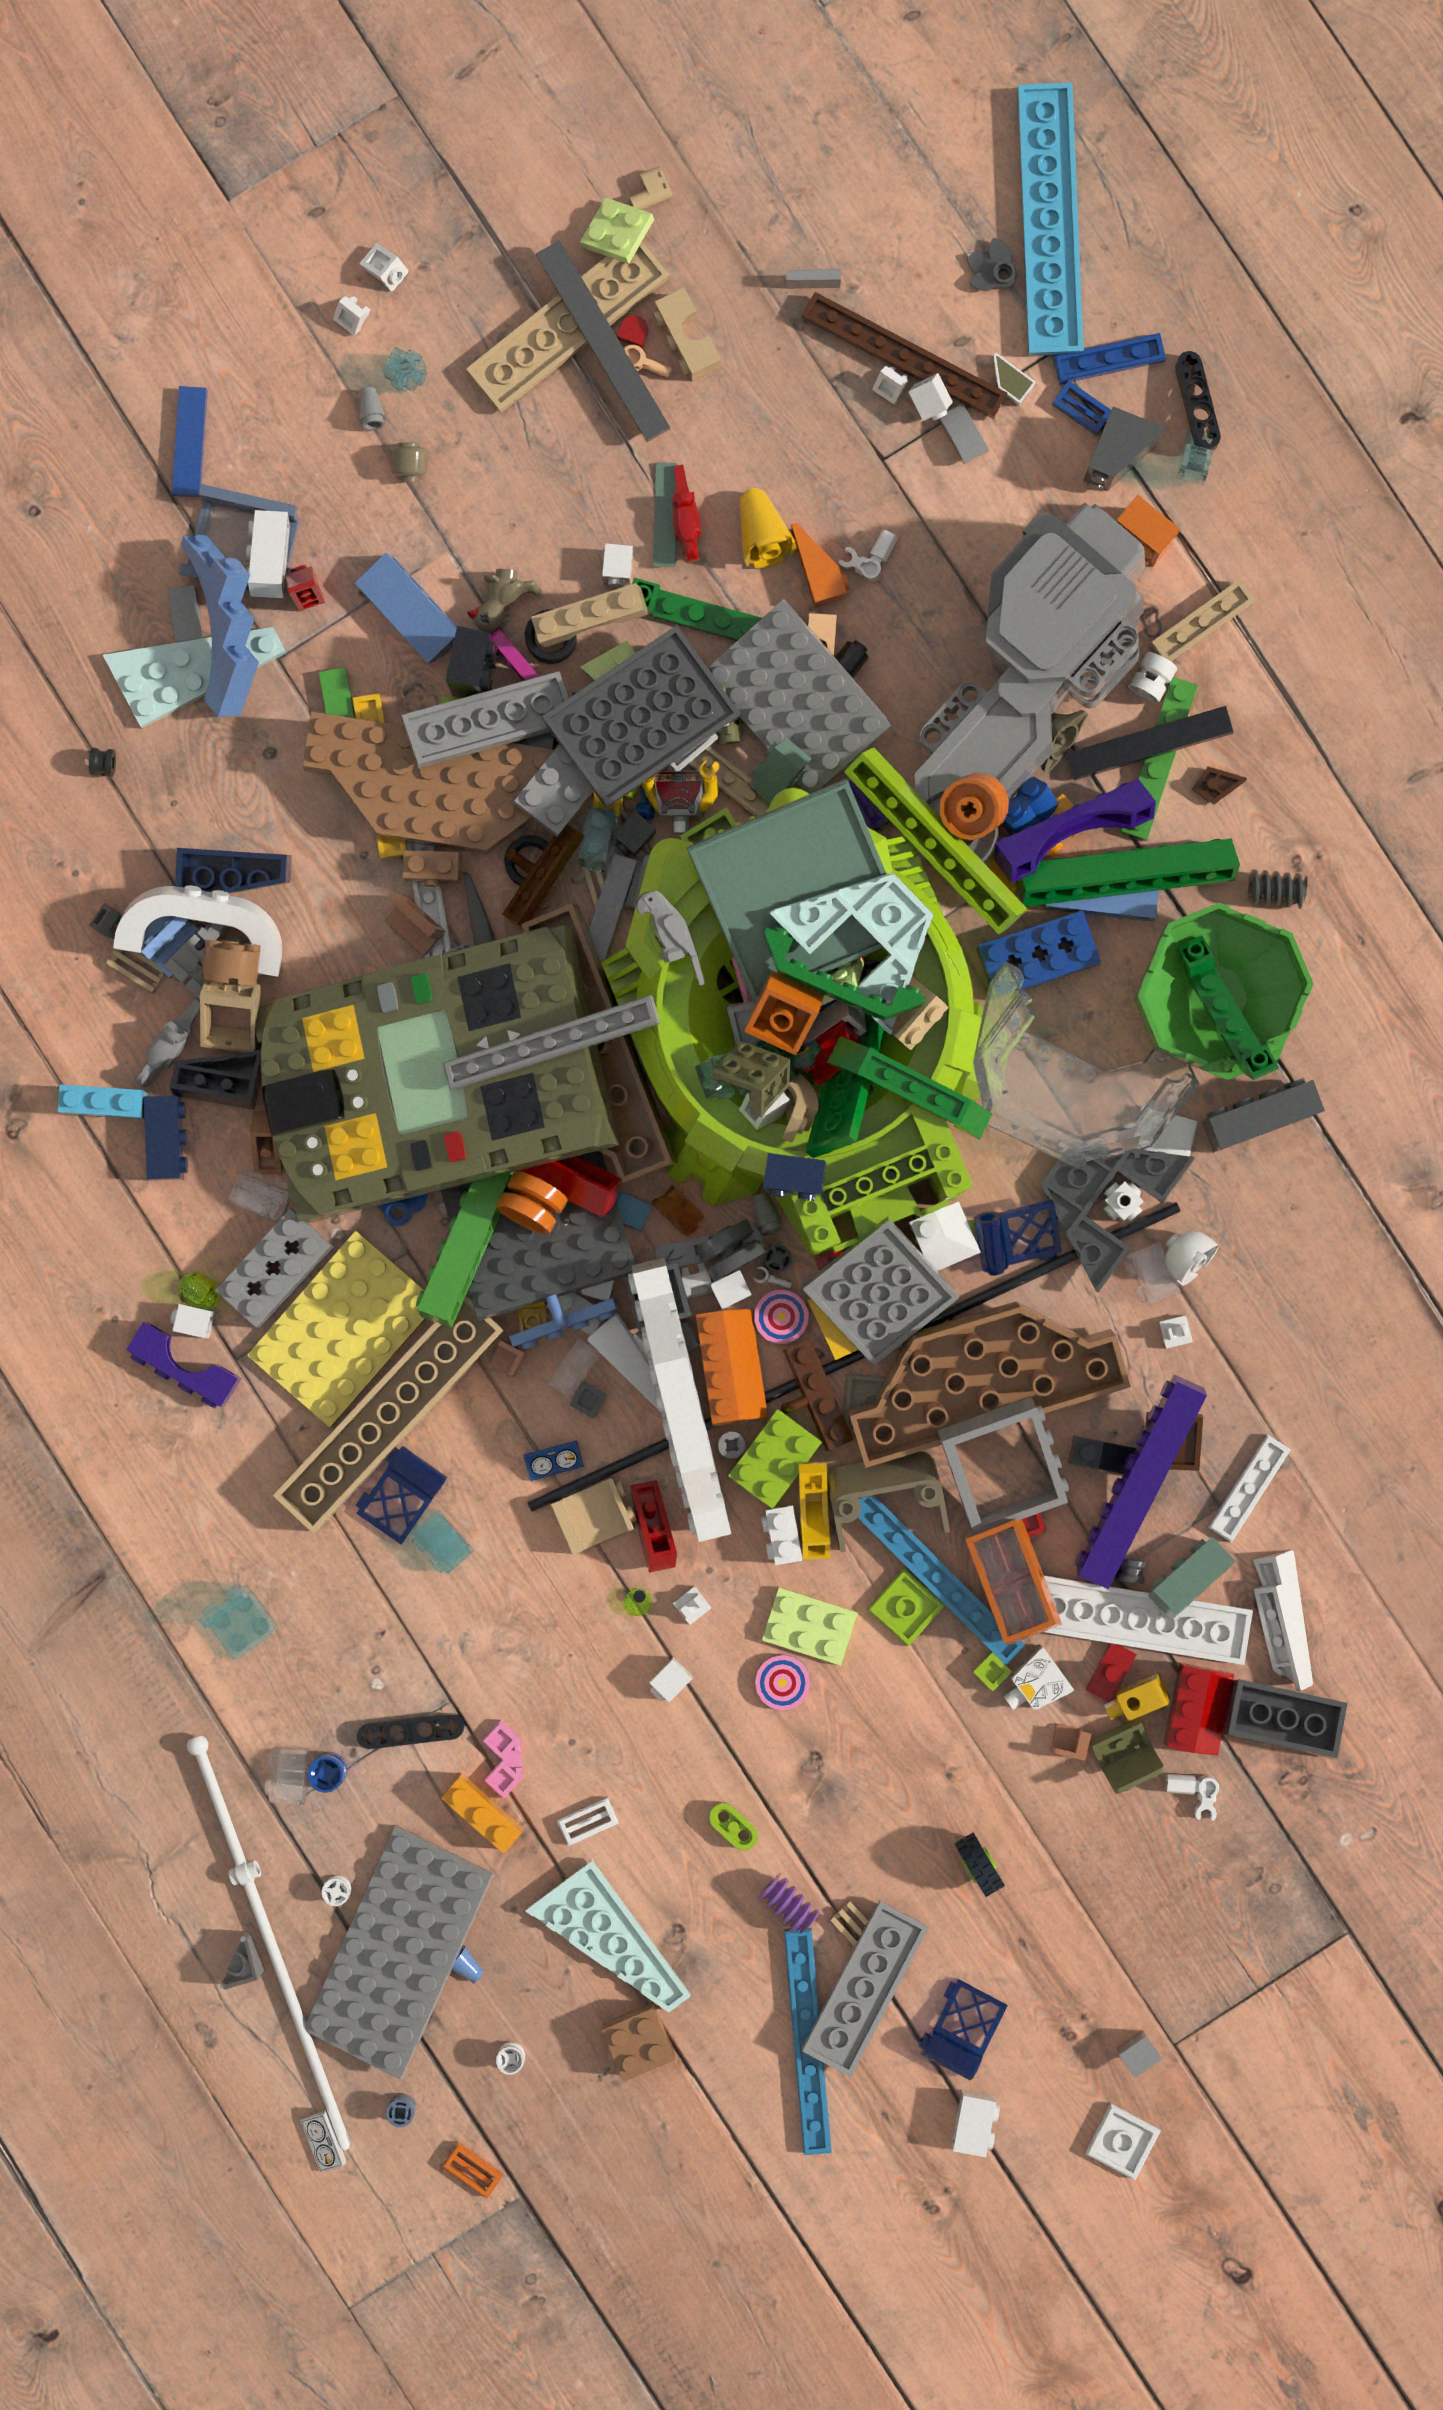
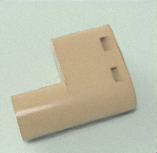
(655, 188)

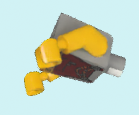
(683, 794)

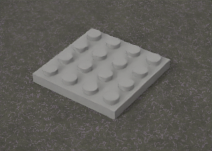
(880, 1291)

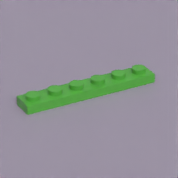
(1156, 769)

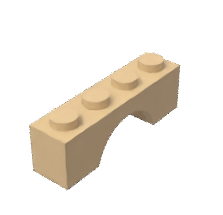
(607, 608)

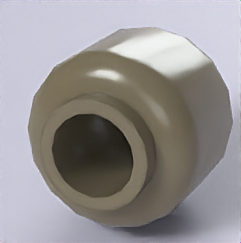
(408, 461)

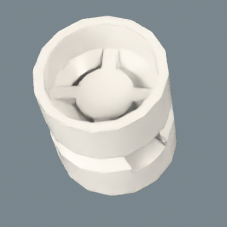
(1159, 670)

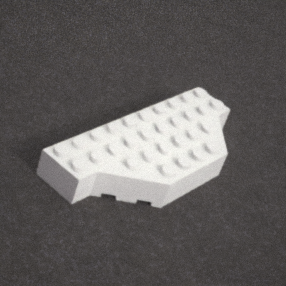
(678, 1400)

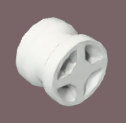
(334, 1895)

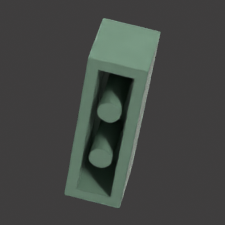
(1190, 1577)

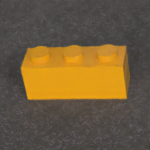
(482, 1813)

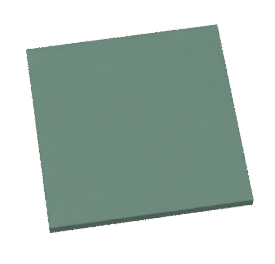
(783, 859)

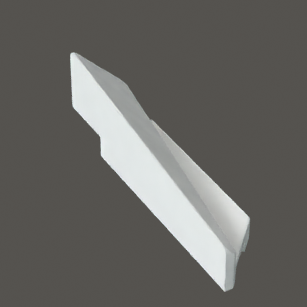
(626, 1354)
(1283, 1617)

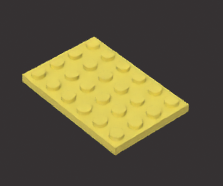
(341, 1329)

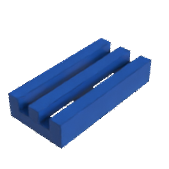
(1057, 403)

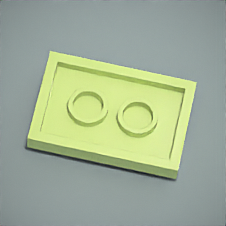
(809, 1626)

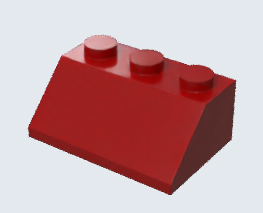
(1198, 1709)

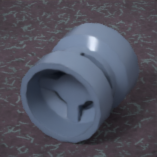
(401, 2105)

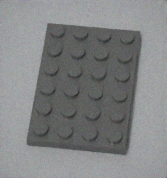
(641, 716)

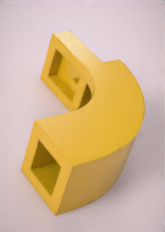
(814, 1511)

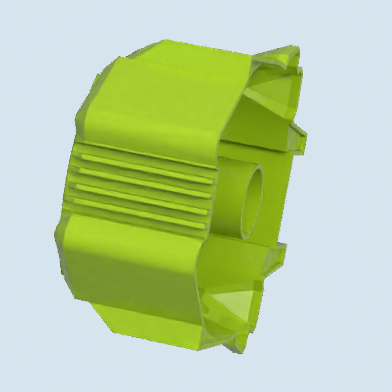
(716, 1141)

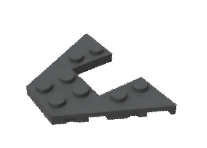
(1079, 1188)

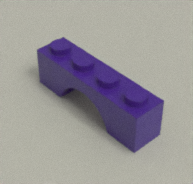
(153, 1347)

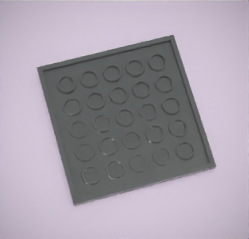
(529, 1266)

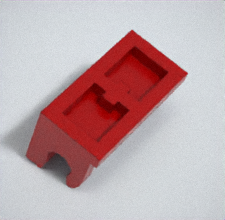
(820, 1068)

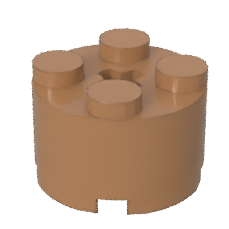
(231, 962)

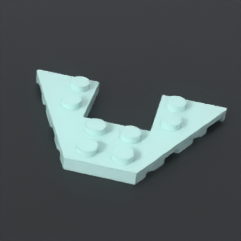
(885, 910)

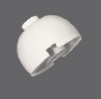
(1188, 1254)

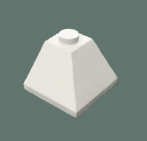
(944, 1236)

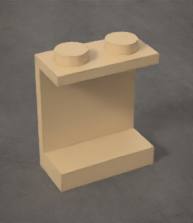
(913, 1025)
(594, 1515)

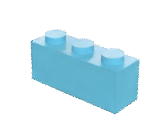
(101, 1101)

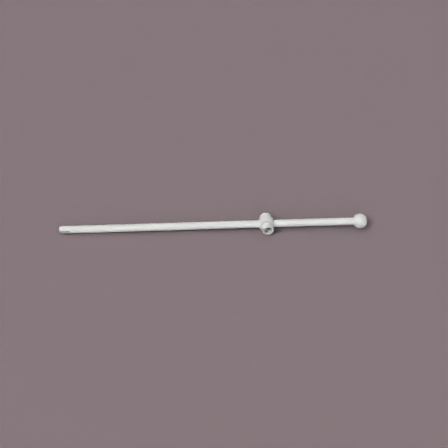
(245, 1874)

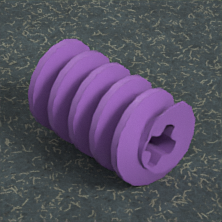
(788, 1905)

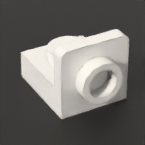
(384, 266)

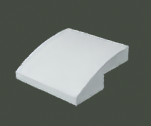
(1176, 1137)

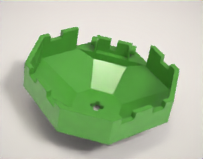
(1258, 968)

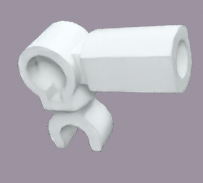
(871, 568)
(1187, 1784)

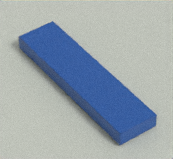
(1109, 358)
(189, 441)

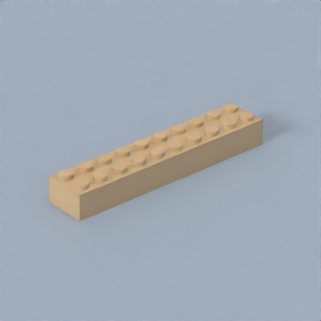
(386, 1416)

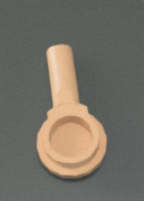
(640, 361)

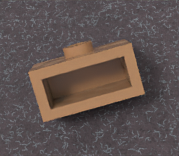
(432, 867)

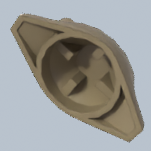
(1064, 733)

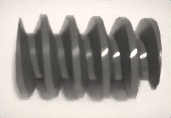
(1277, 888)

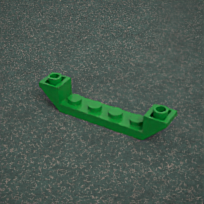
(695, 613)
(904, 999)
(1224, 1012)
(910, 1085)

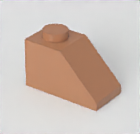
(263, 1147)

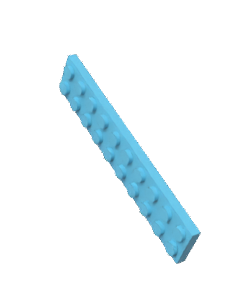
(1050, 219)

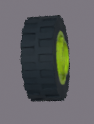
(979, 1864)

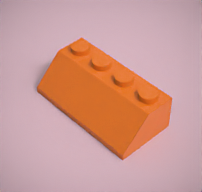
(731, 1366)

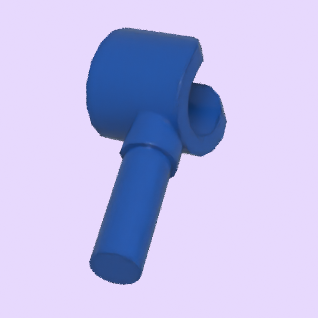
(644, 809)

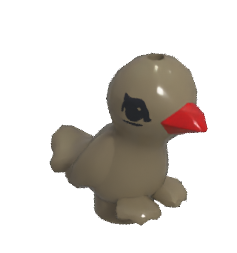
(502, 591)

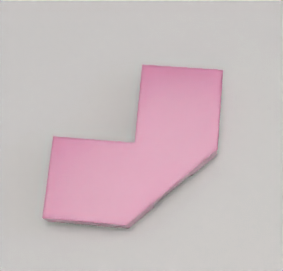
(507, 1747)

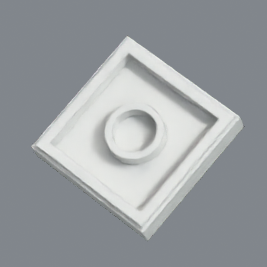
(1122, 2141)

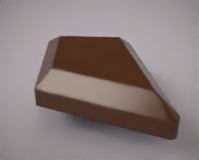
(1217, 784)

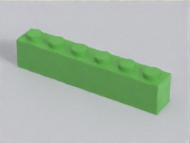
(462, 1250)

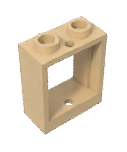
(228, 995)

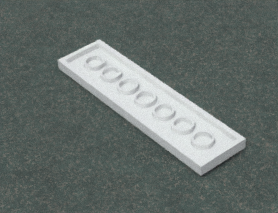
(1136, 1621)

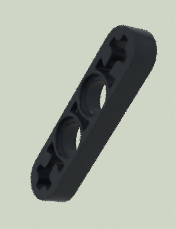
(1195, 402)
(411, 1734)

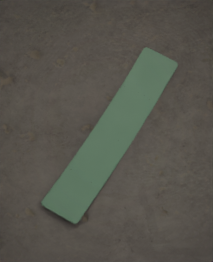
(663, 526)

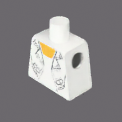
(1037, 1681)

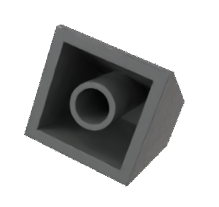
(1120, 447)

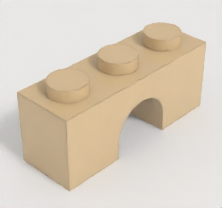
(696, 356)

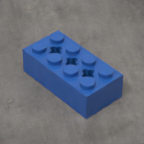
(1045, 938)

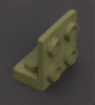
(758, 1071)

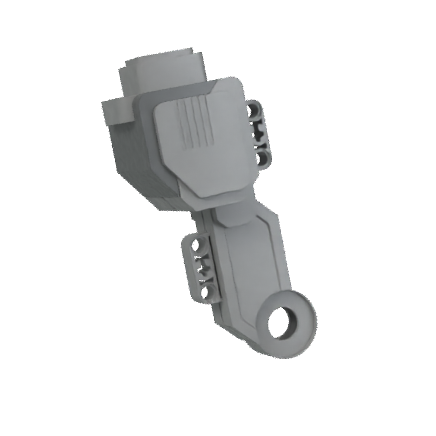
(1053, 626)

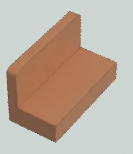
(414, 924)

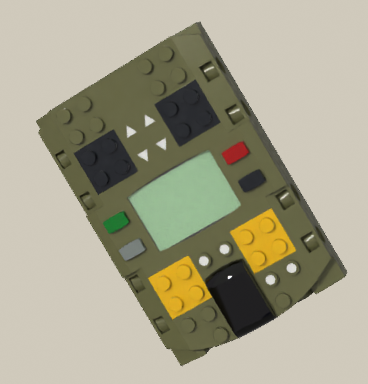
(364, 1089)

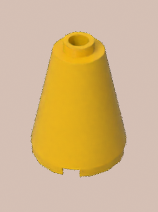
(763, 531)

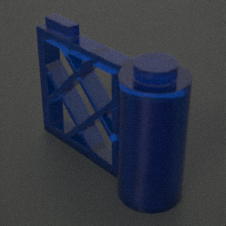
(995, 1239)
(411, 1474)
(951, 2050)

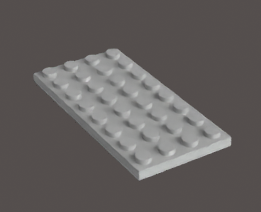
(398, 1952)

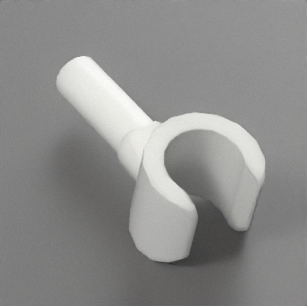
(773, 1279)

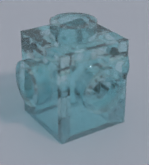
(405, 370)

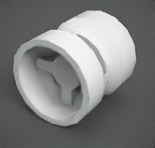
(509, 2062)

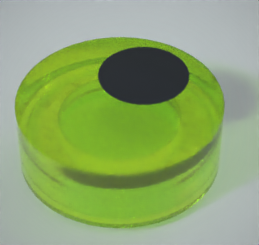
(637, 1602)

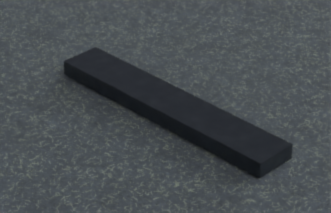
(1150, 743)

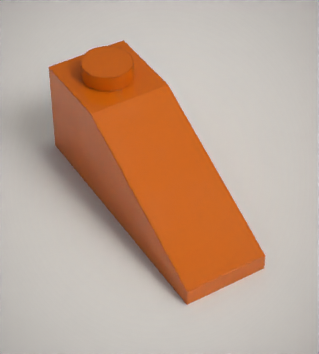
(821, 572)

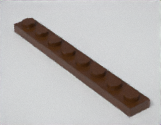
(903, 354)

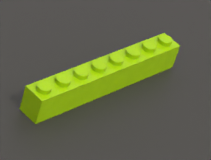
(934, 841)

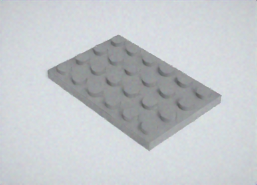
(800, 692)

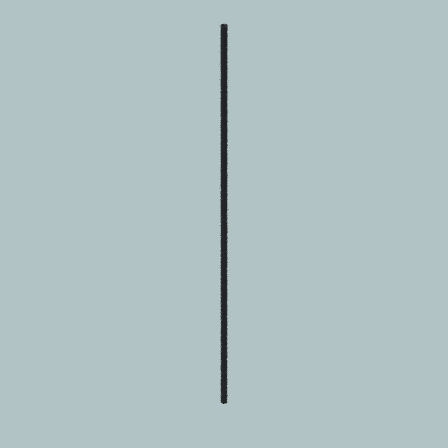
(857, 1355)

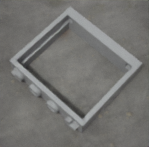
(988, 1423)

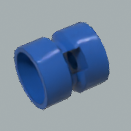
(327, 1772)

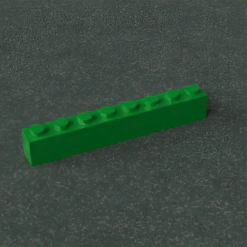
(1130, 872)

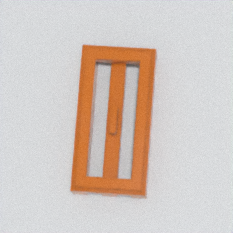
(477, 2160)

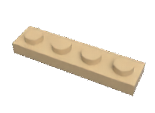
(1203, 621)

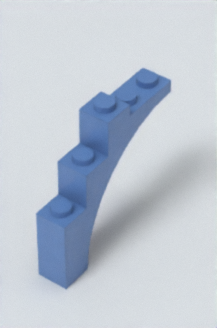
(230, 624)

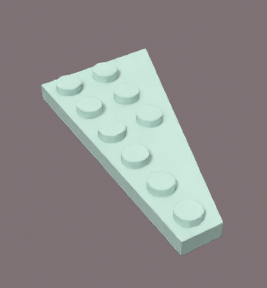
(176, 674)
(601, 1926)

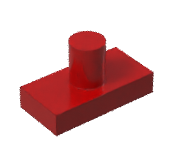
(1110, 1672)

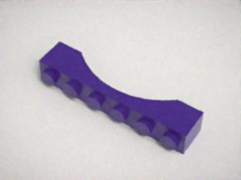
(1119, 808)

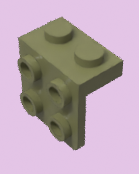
(1126, 1756)

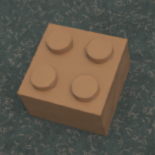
(638, 2041)

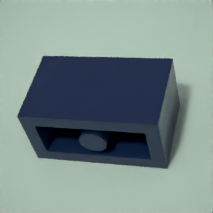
(795, 1176)

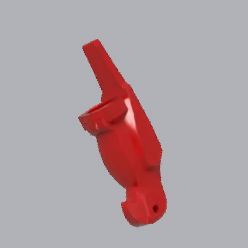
(686, 517)

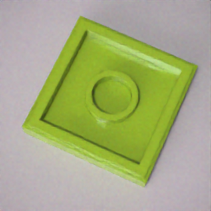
(906, 1607)

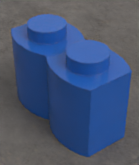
(1030, 806)

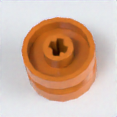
(988, 799)
(531, 1203)

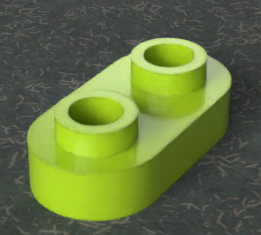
(733, 1825)

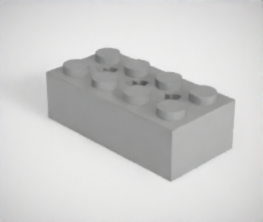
(275, 1287)

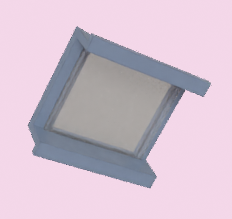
(226, 522)

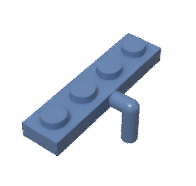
(554, 1328)

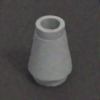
(370, 411)
(766, 1215)

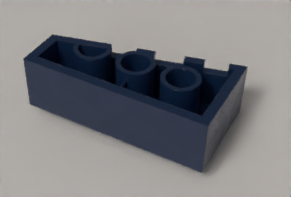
(230, 870)

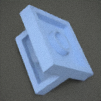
(164, 937)

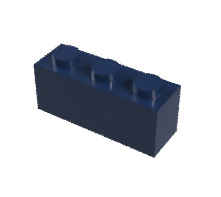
(165, 1138)

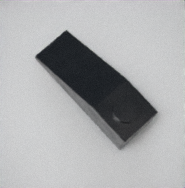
(1099, 1454)

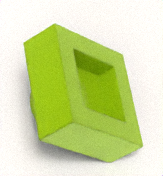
(992, 1671)

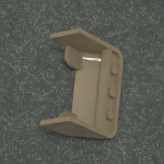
(854, 1481)

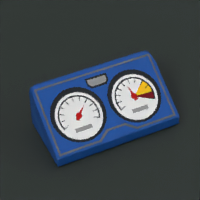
(553, 1460)

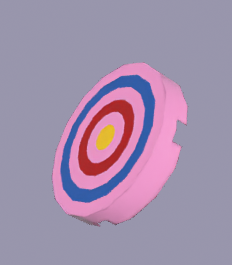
(781, 1316)
(782, 1682)

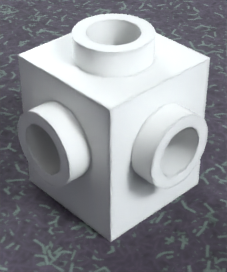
(1112, 1201)

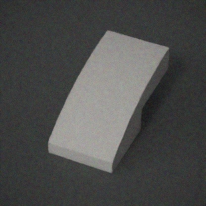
(963, 434)

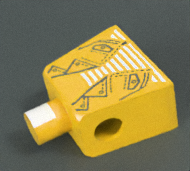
(1148, 1690)

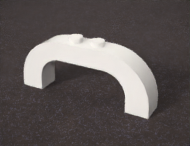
(202, 906)

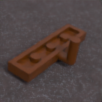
(541, 874)
(816, 1395)

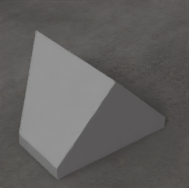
(245, 1964)

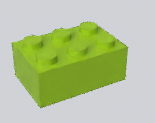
(774, 1458)

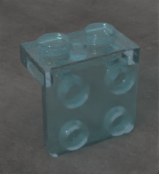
(239, 1621)

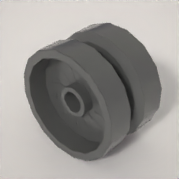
(730, 1250)

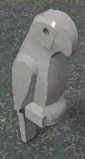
(670, 930)
(168, 1045)

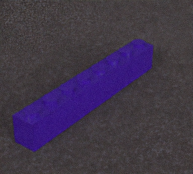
(1140, 1481)

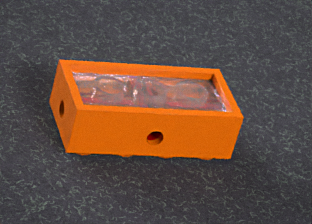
(1013, 1581)

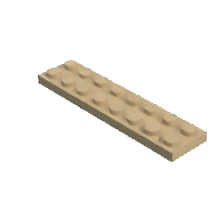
(552, 334)

